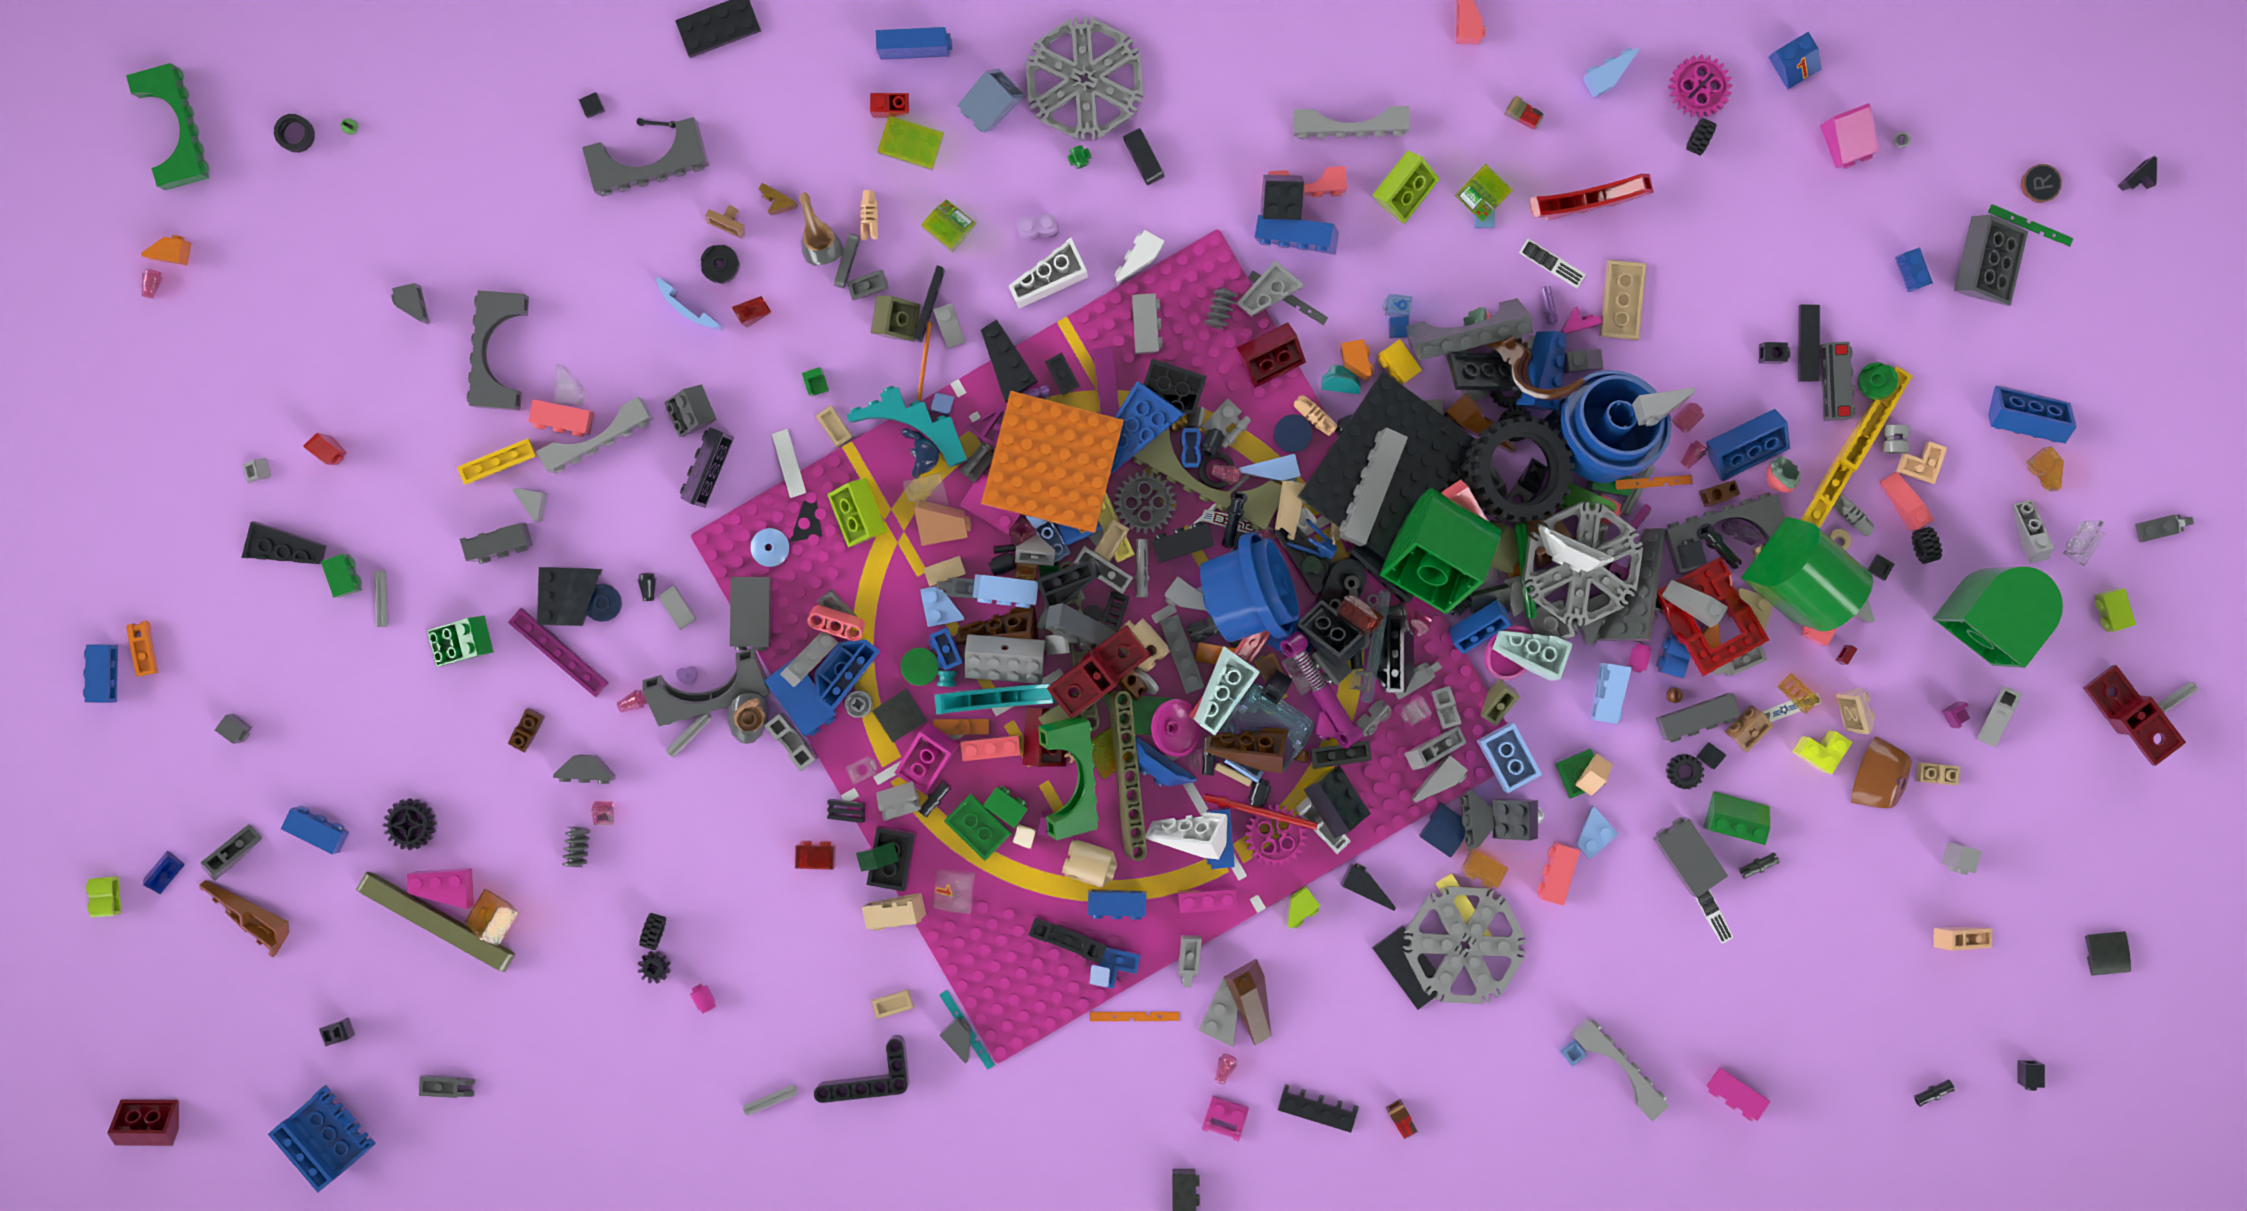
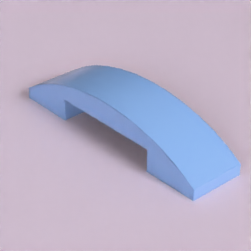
(668, 292)

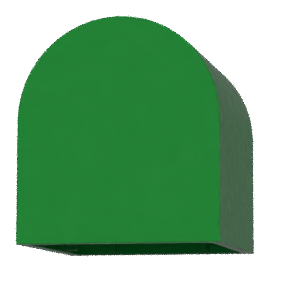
(1441, 551)
(1809, 576)
(2003, 613)

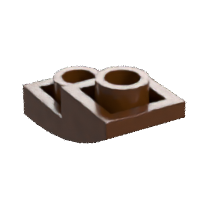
(526, 730)

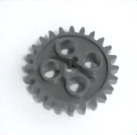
(1131, 490)

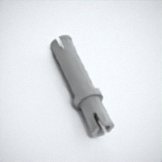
(1142, 568)

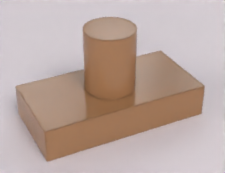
(726, 221)

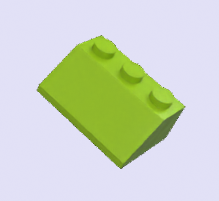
(1406, 186)
(857, 512)

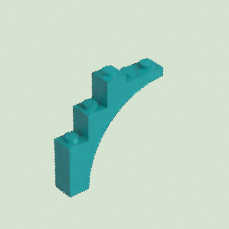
(917, 415)
(993, 698)

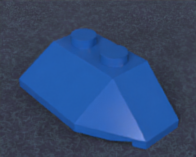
(842, 671)
(1160, 766)

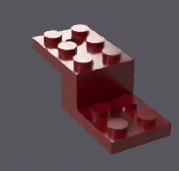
(1098, 671)
(2134, 715)

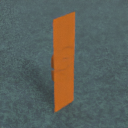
(962, 726)

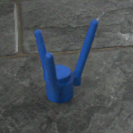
(1324, 548)

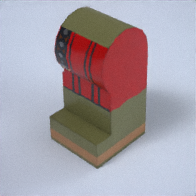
(1524, 113)

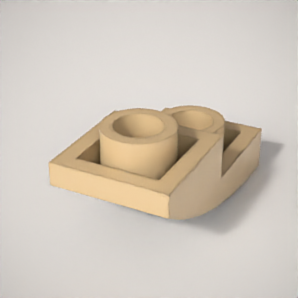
(1937, 773)

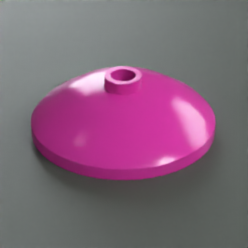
(1498, 664)
(1183, 731)

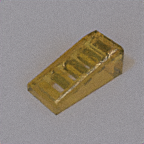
(1793, 698)

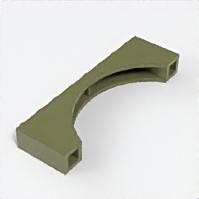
(1161, 459)

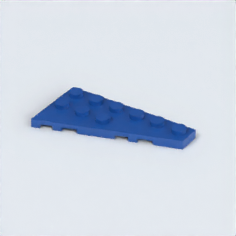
(1144, 419)

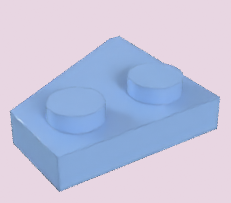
(939, 607)
(1595, 833)

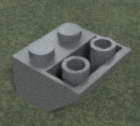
(690, 410)
(1330, 672)

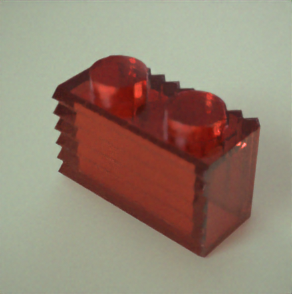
(1360, 613)
(815, 855)

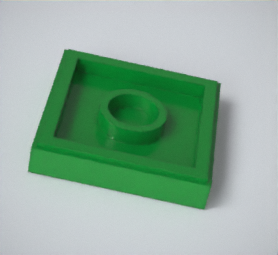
(1571, 769)

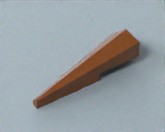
(260, 923)

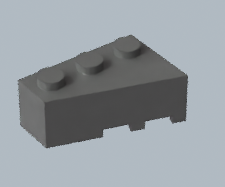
(496, 543)

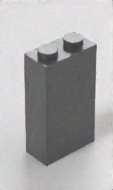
(751, 613)
(1690, 856)

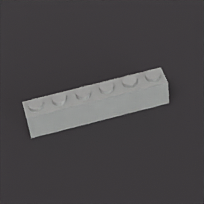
(1373, 486)

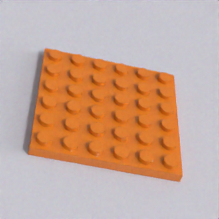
(1052, 462)

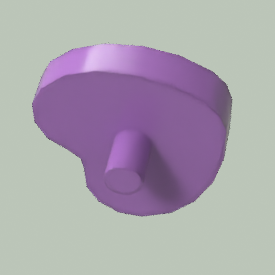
(687, 676)

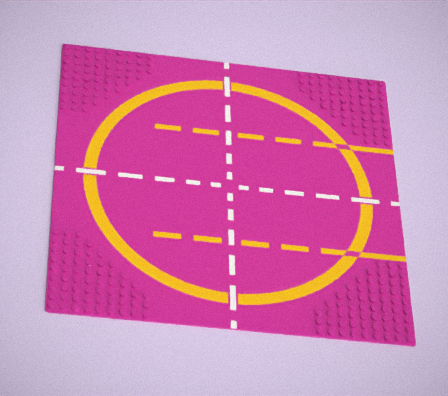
(1003, 977)

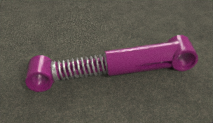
(1346, 731)

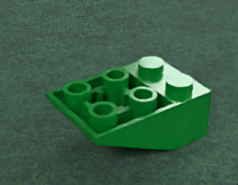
(460, 640)

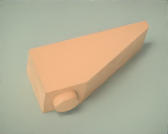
(1962, 938)

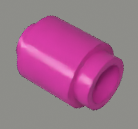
(1639, 658)
(702, 998)

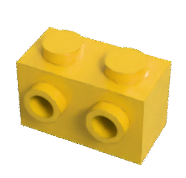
(1398, 362)

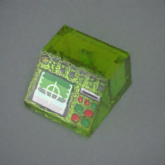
(1483, 192)
(948, 225)

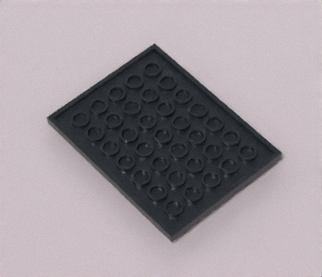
(1426, 462)

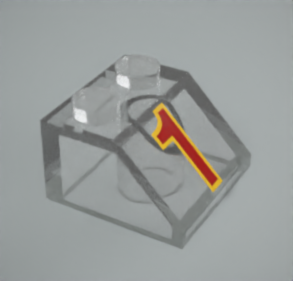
(954, 891)

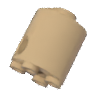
(1150, 640)
(1090, 863)

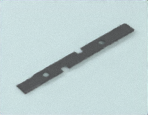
(1294, 301)

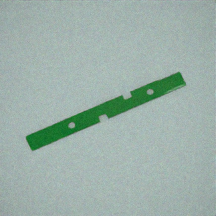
(2033, 226)

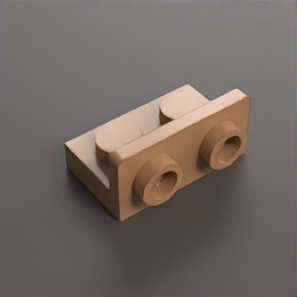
(1749, 728)

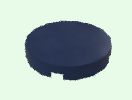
(1292, 433)
(609, 602)

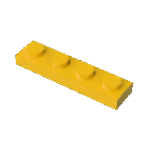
(497, 461)

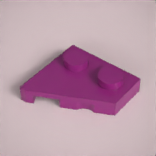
(988, 426)

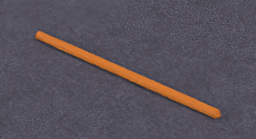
(924, 361)

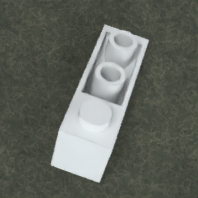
(1142, 255)

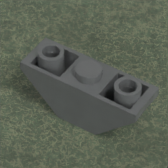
(1590, 631)
(585, 769)
(1476, 819)

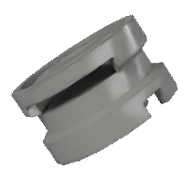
(858, 704)

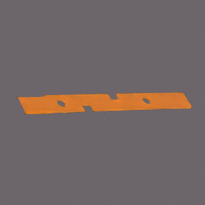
(1657, 482)
(1137, 1016)

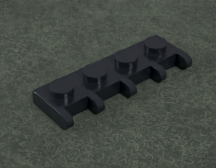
(1316, 1110)

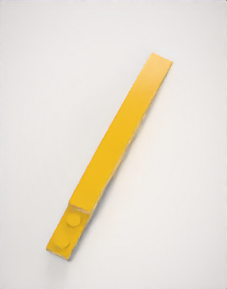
(1853, 452)

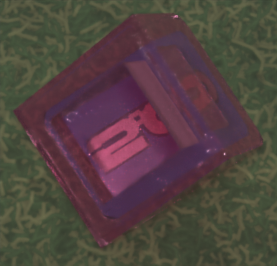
(603, 813)

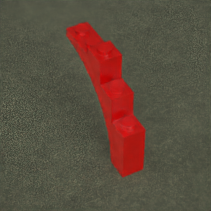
(1585, 200)

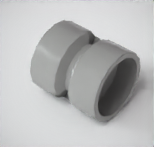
(1896, 446)

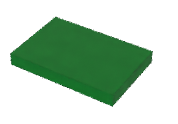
(977, 826)

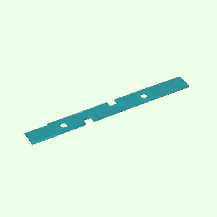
(952, 1007)

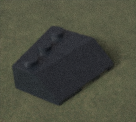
(1175, 385)
(565, 595)

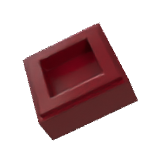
(1846, 654)

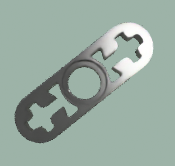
(846, 260)

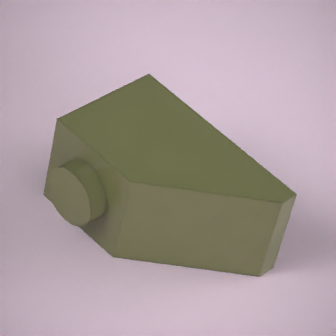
(1499, 701)

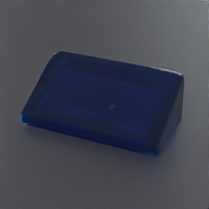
(163, 872)

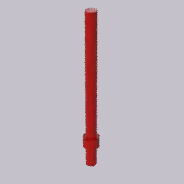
(1224, 802)

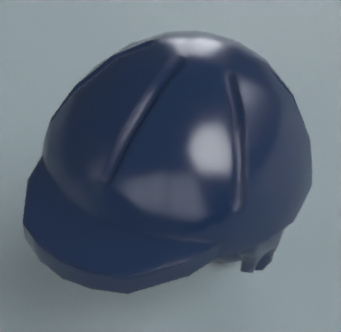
(925, 452)

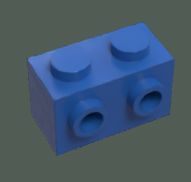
(946, 648)

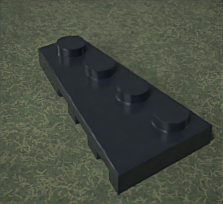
(1007, 362)
(275, 544)
(1313, 581)

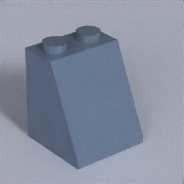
(990, 100)

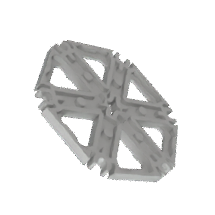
(1084, 64)
(1580, 581)
(1450, 944)

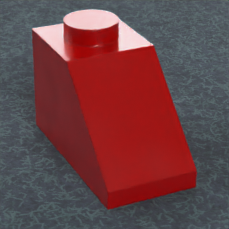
(325, 449)

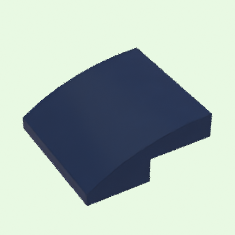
(1444, 830)

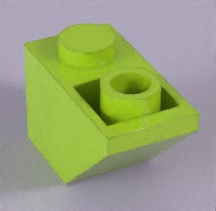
(1300, 906)

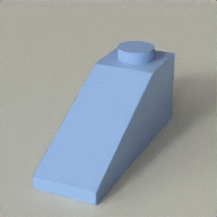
(1277, 469)

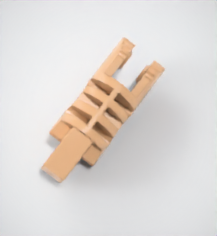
(869, 215)
(1315, 415)

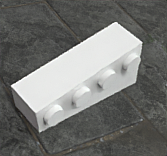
(1050, 275)

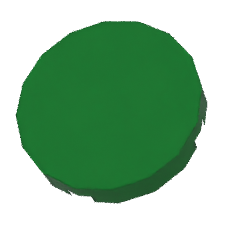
(1877, 381)
(919, 666)

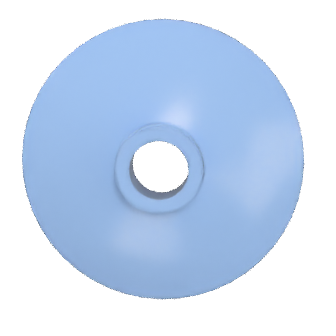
(779, 549)

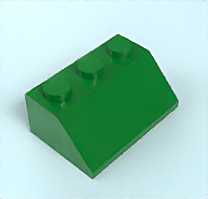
(1738, 818)

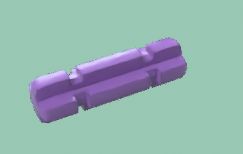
(1549, 305)
(1035, 392)

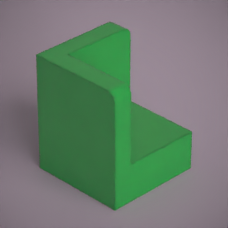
(815, 381)

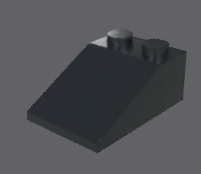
(1331, 634)

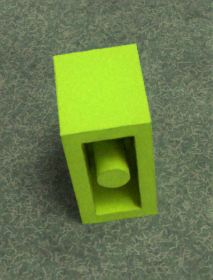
(2114, 610)

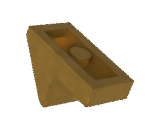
(781, 202)

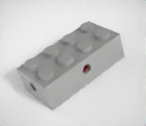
(1004, 659)

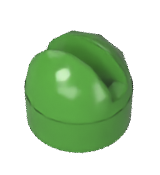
(347, 130)

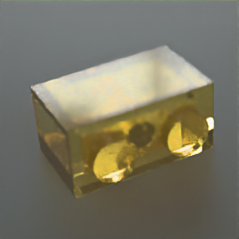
(1484, 868)

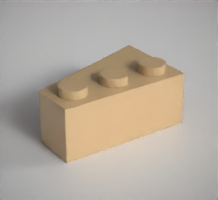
(894, 912)

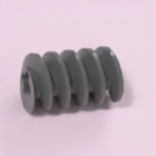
(1220, 309)
(576, 846)

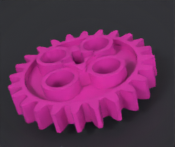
(1688, 74)
(1258, 838)

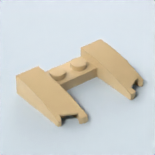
(1290, 510)

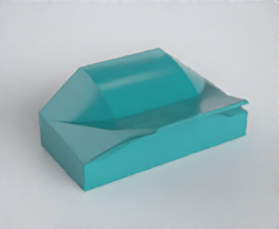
(1340, 380)

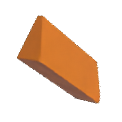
(1209, 653)

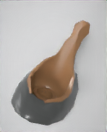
(818, 241)
(747, 717)

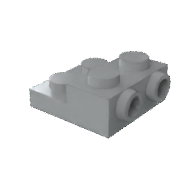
(1548, 625)

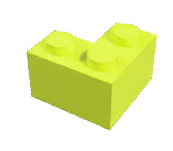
(1826, 754)

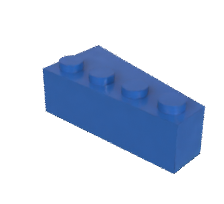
(1297, 234)
(1545, 368)

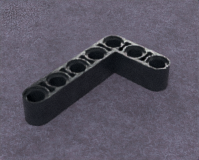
(870, 1081)

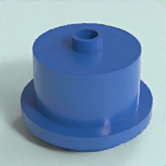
(1605, 430)
(1250, 590)

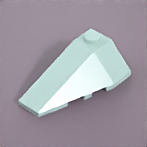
(1537, 653)

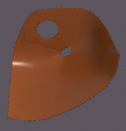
(1878, 774)

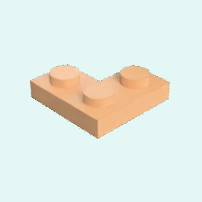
(1927, 467)

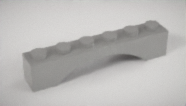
(1311, 123)
(630, 416)
(1645, 1097)

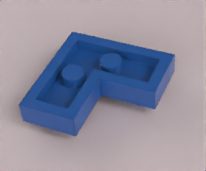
(1119, 960)

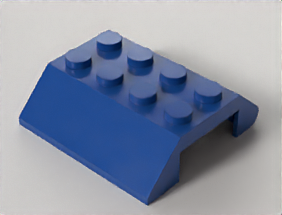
(321, 1139)

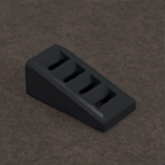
(1114, 595)

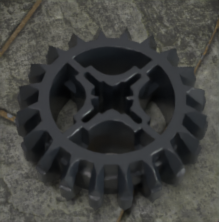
(408, 839)

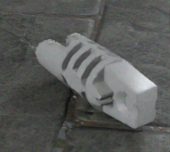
(1854, 515)

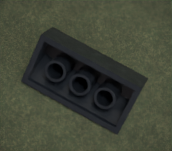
(1373, 565)

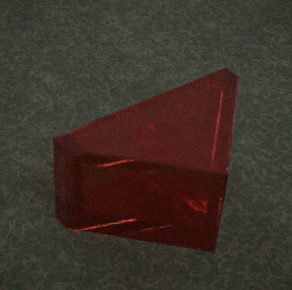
(751, 311)

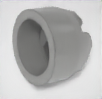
(1906, 139)

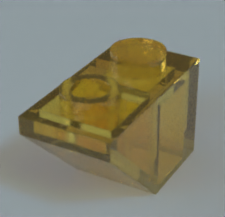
(2047, 467)

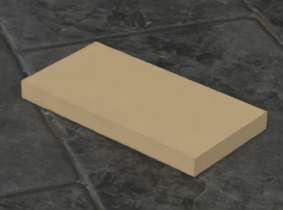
(1623, 300)

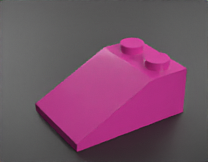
(997, 517)
(926, 757)

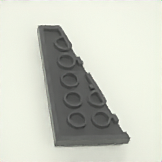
(1636, 618)

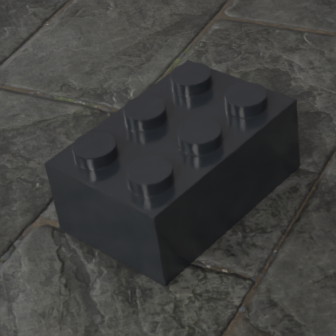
(1337, 801)
(894, 875)

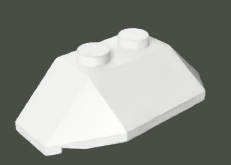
(1572, 552)

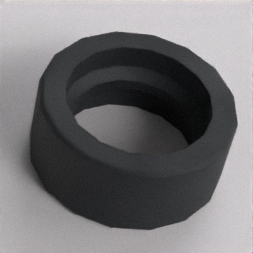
(308, 138)
(1202, 474)

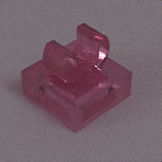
(1420, 622)

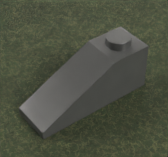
(230, 852)

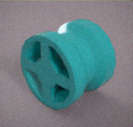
(947, 678)

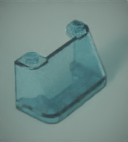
(1257, 712)

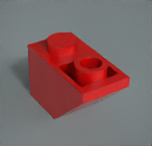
(889, 104)

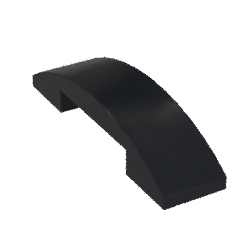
(1067, 939)

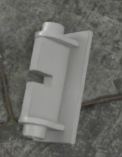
(1379, 714)

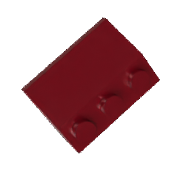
(1271, 354)
(1033, 752)
(145, 1123)

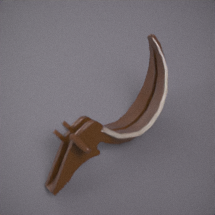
(1518, 356)

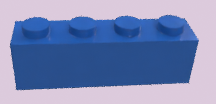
(2031, 415)
(1749, 444)

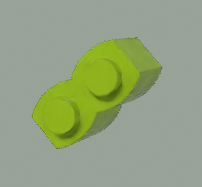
(103, 896)

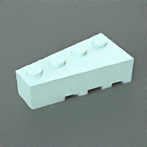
(1225, 689)

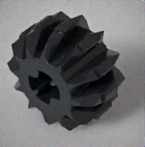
(656, 960)

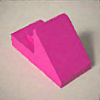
(1575, 324)

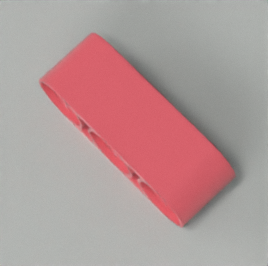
(827, 625)

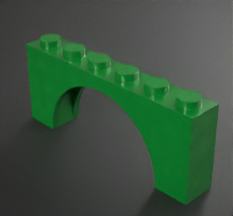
(187, 161)
(1080, 811)

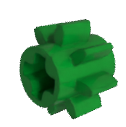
(1079, 157)

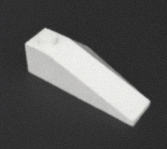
(1197, 835)

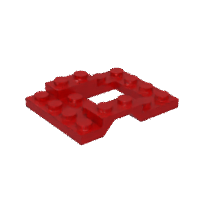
(1715, 581)

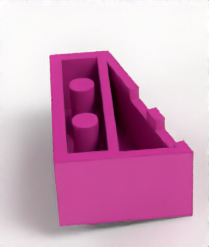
(443, 886)
(1737, 1094)

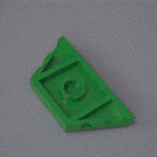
(1142, 712)

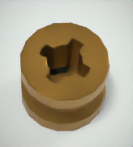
(1182, 422)

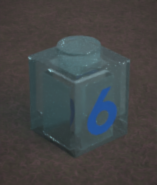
(1397, 305)

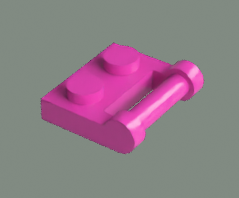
(1227, 1112)

